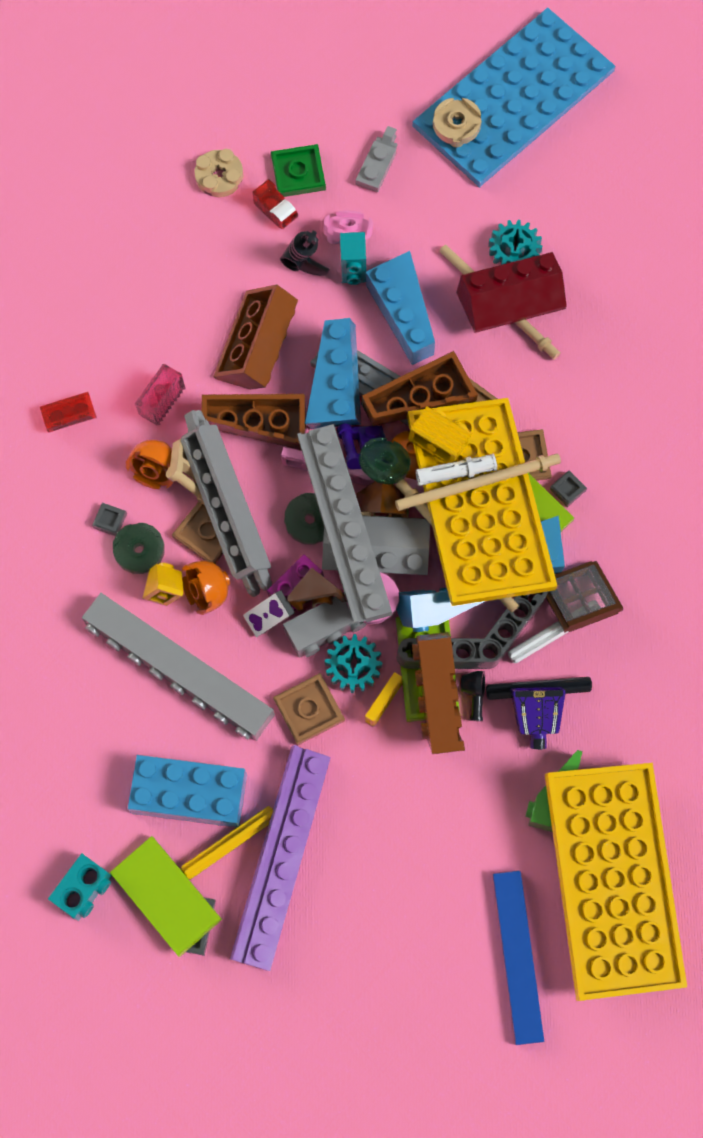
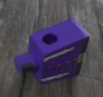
(538, 712)

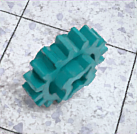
(504, 239)
(343, 662)

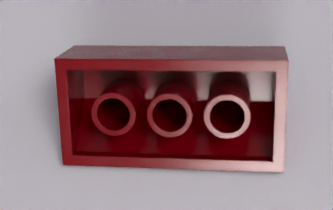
(512, 292)

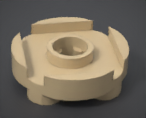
(452, 133)
(218, 160)

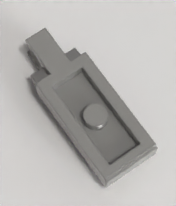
(378, 161)

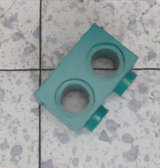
(353, 257)
(74, 882)

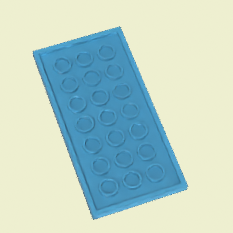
(520, 94)

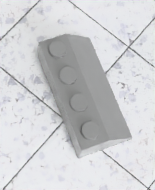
(397, 543)

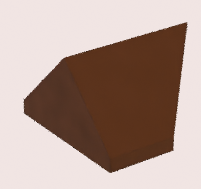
(380, 499)
(314, 588)

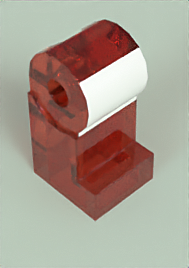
(274, 205)

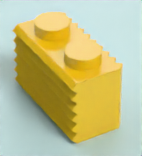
(439, 435)

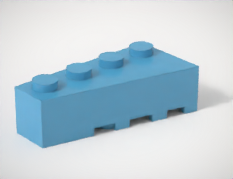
(400, 300)
(336, 378)

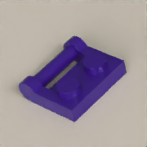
(362, 434)

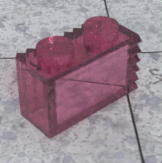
(160, 394)

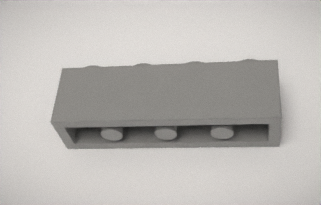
(320, 626)

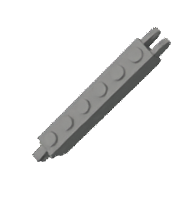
(226, 503)

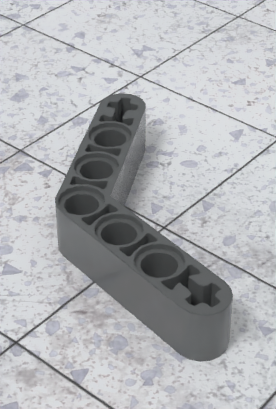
(492, 641)

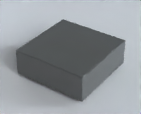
(568, 488)
(109, 519)

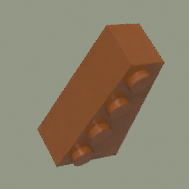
(431, 385)
(258, 416)
(438, 693)

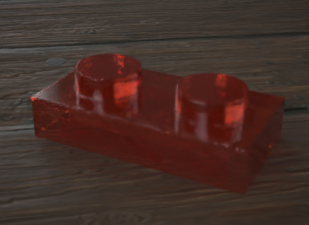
(68, 412)

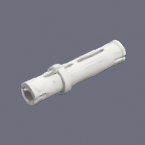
(466, 467)

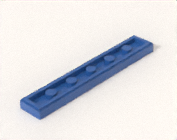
(518, 958)

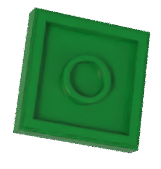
(298, 170)

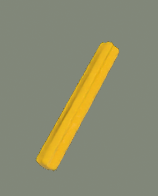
(227, 843)

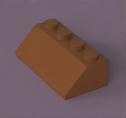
(256, 337)

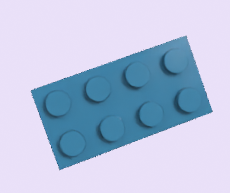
(187, 791)

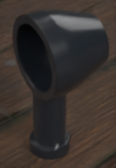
(474, 685)

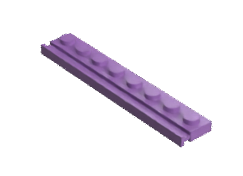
(280, 858)

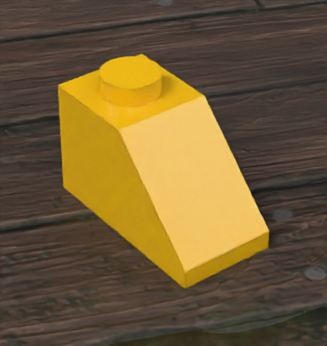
(163, 584)

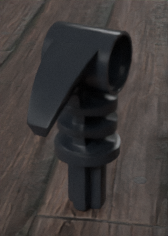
(298, 253)

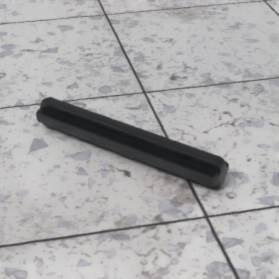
(570, 685)

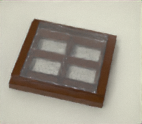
(582, 597)

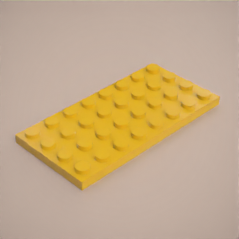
(490, 534)
(615, 881)

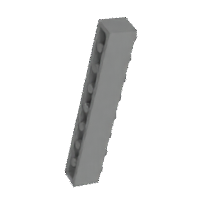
(178, 666)

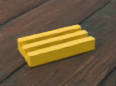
(384, 699)

